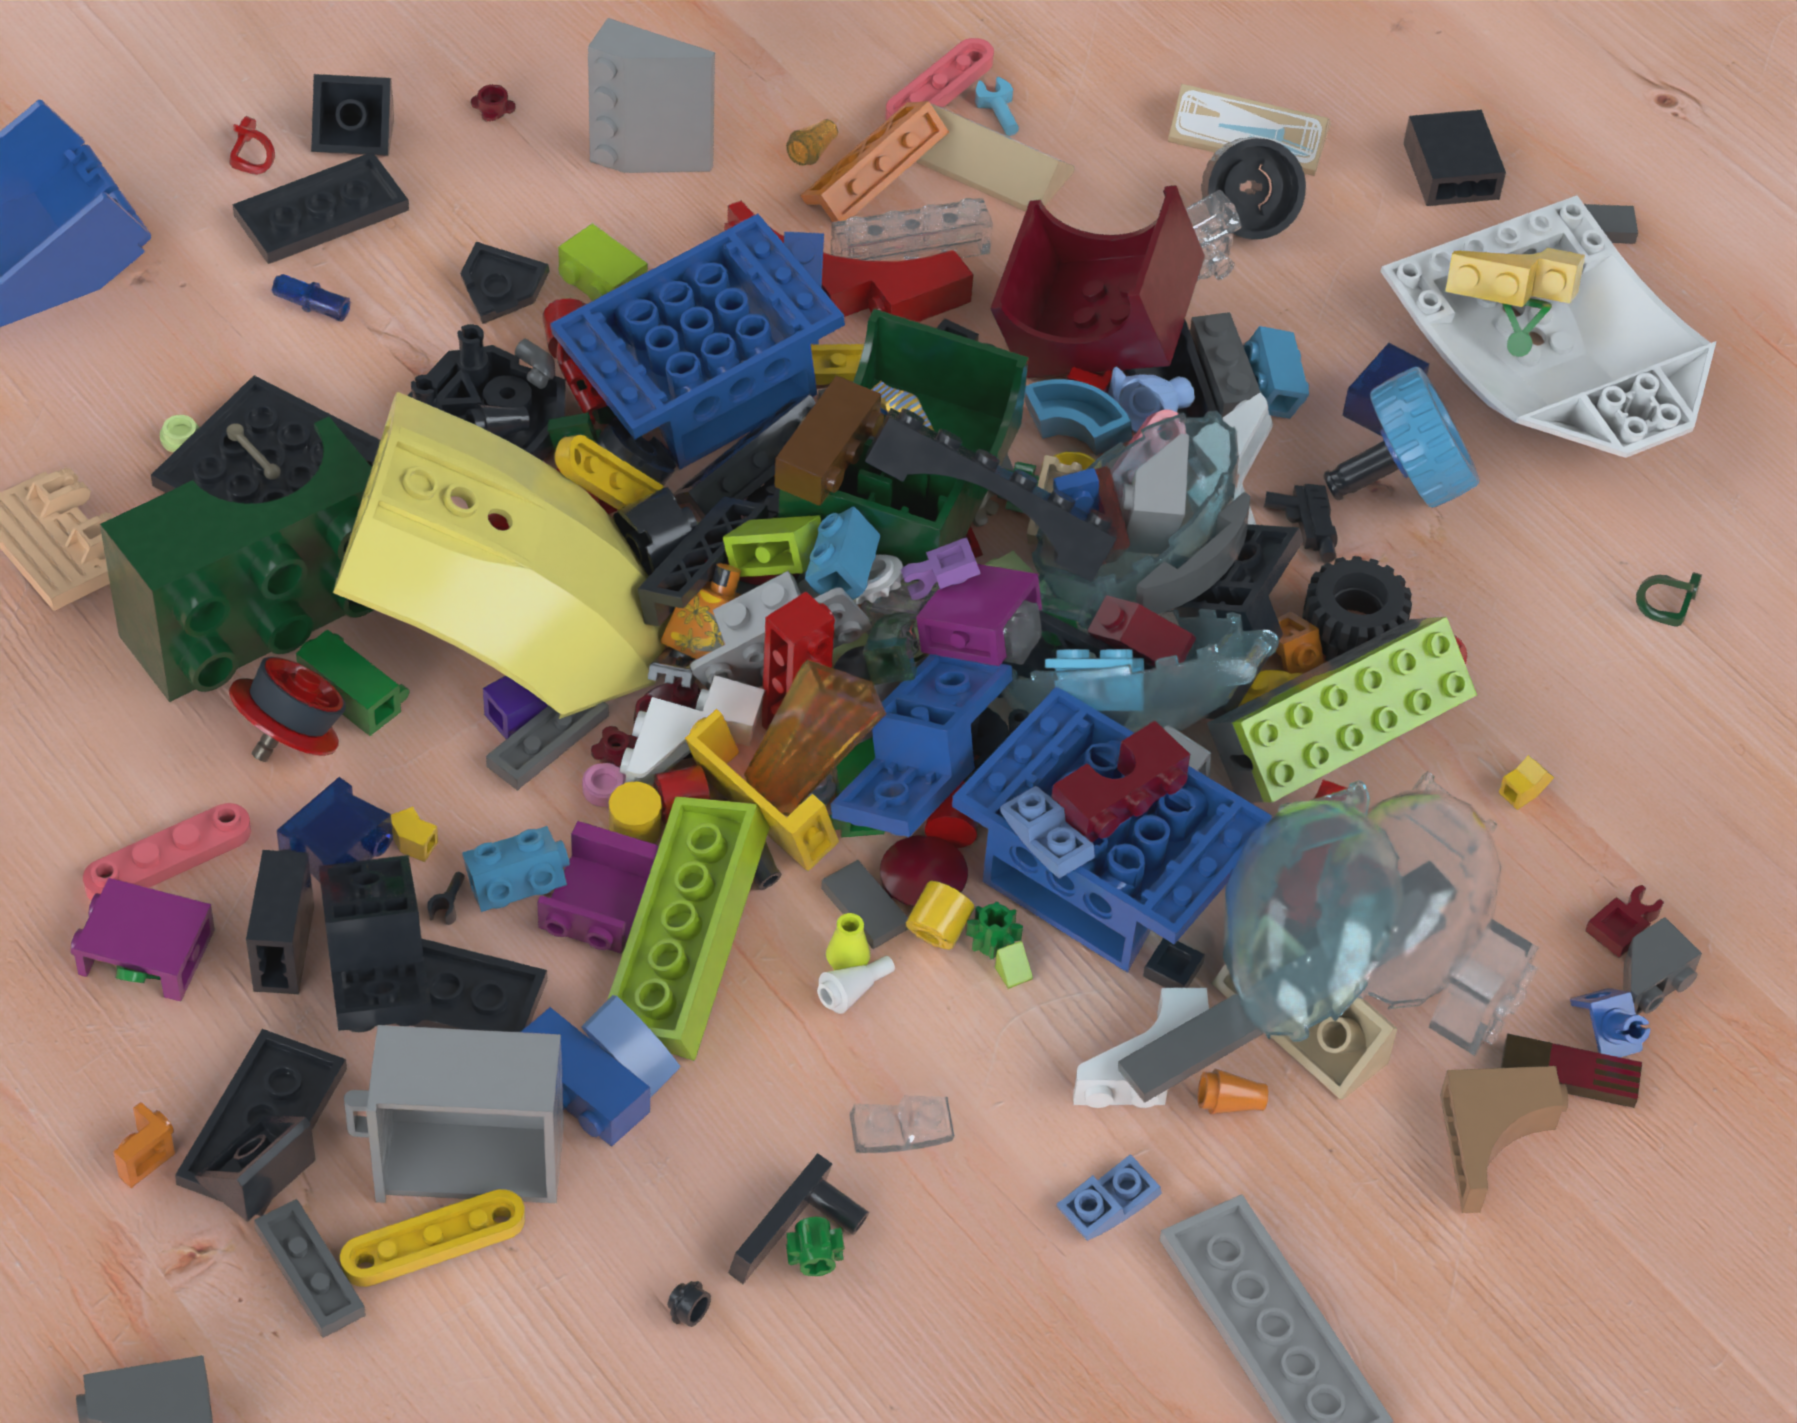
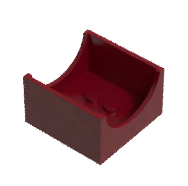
(1098, 296)

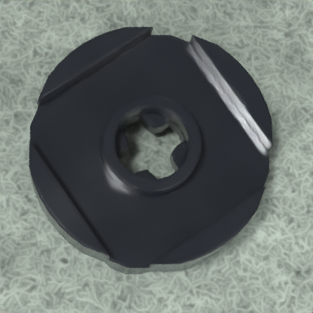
(648, 457)

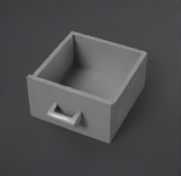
(462, 1113)

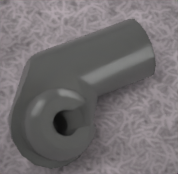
(539, 359)

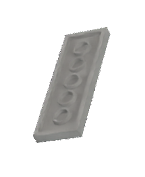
(1269, 1318)

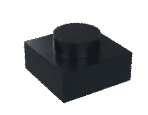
(1173, 965)

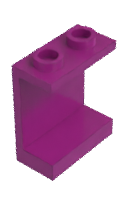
(969, 617)
(601, 889)
(145, 933)

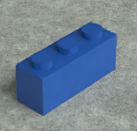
(594, 1084)

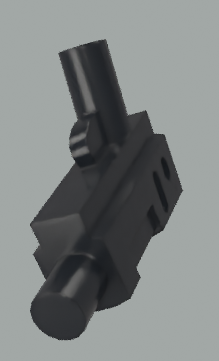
(1312, 511)

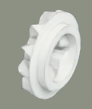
(883, 577)

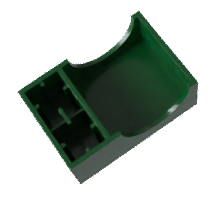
(962, 389)
(225, 581)

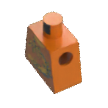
(695, 627)

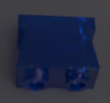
(337, 828)

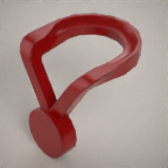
(246, 132)

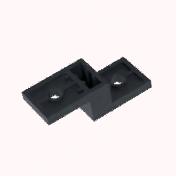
(1247, 588)
(374, 943)

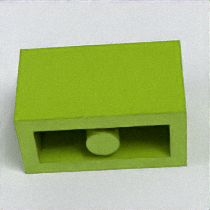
(597, 262)
(772, 545)

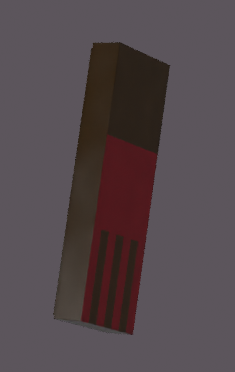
(1582, 1071)

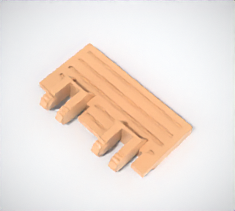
(52, 538)

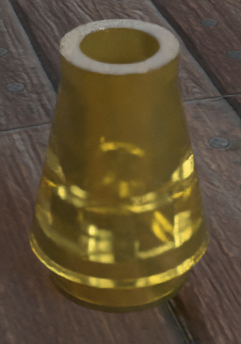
(809, 143)

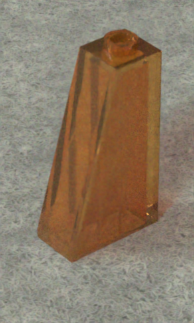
(812, 733)

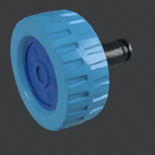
(1417, 441)

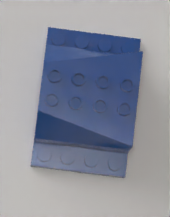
(704, 340)
(1145, 875)

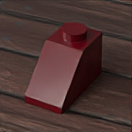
(1141, 630)

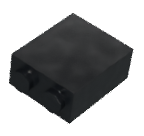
(1454, 157)
(280, 921)

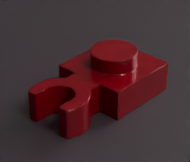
(1620, 922)

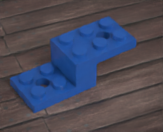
(921, 745)

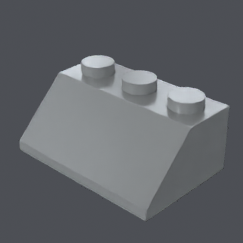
(1156, 498)

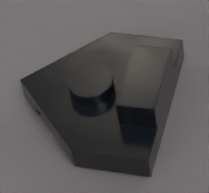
(501, 281)

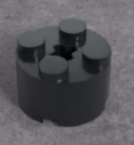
(654, 526)

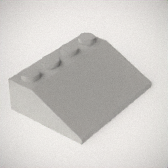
(649, 101)

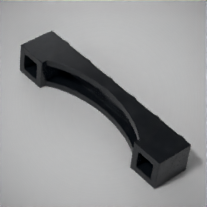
(909, 447)

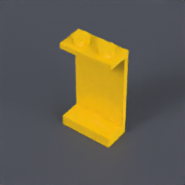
(804, 834)

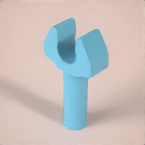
(998, 102)

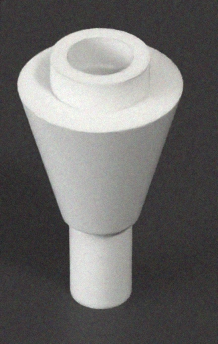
(843, 987)

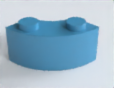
(1077, 412)

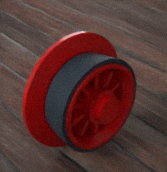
(289, 707)

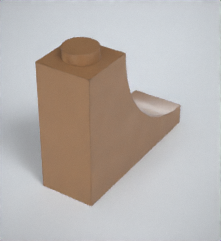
(1491, 1110)

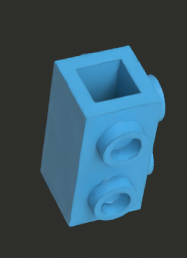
(1277, 370)
(843, 554)
(516, 868)

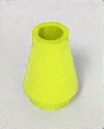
(848, 943)

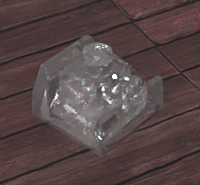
(1214, 222)

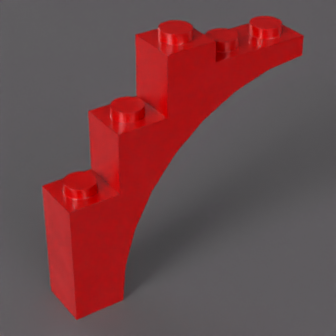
(903, 288)

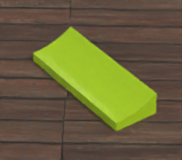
(690, 918)

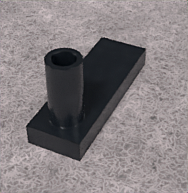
(807, 1189)

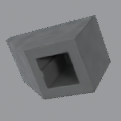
(1659, 964)

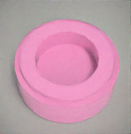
(600, 782)

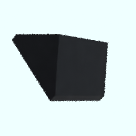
(352, 114)
(259, 1163)

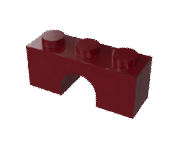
(1151, 768)

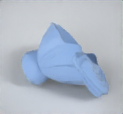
(1148, 394)

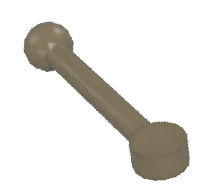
(236, 433)

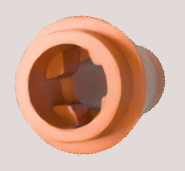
(1230, 1093)

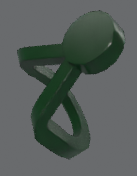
(1666, 617)

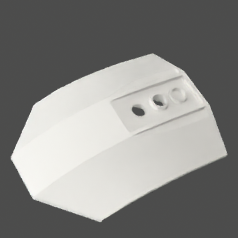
(1611, 362)

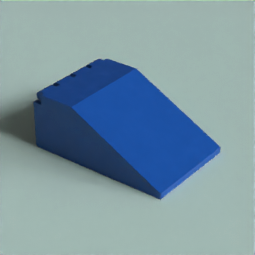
(59, 217)

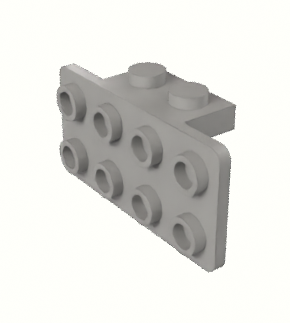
(743, 629)

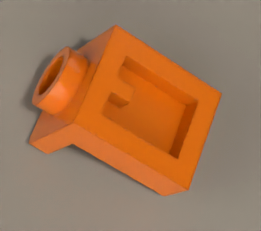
(1299, 645)
(146, 1150)

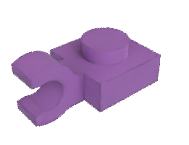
(946, 565)

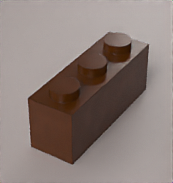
(828, 441)

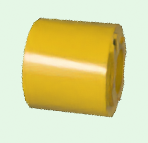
(636, 811)
(940, 915)

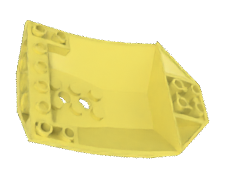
(537, 601)

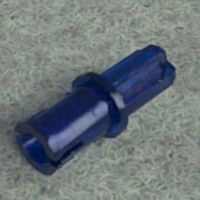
(311, 297)

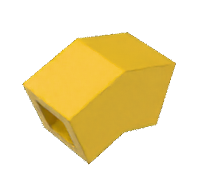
(1525, 782)
(413, 835)

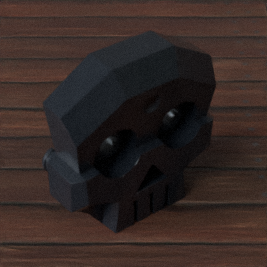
(492, 378)

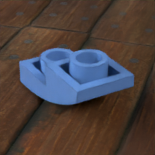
(1043, 829)
(631, 1043)
(1111, 1199)

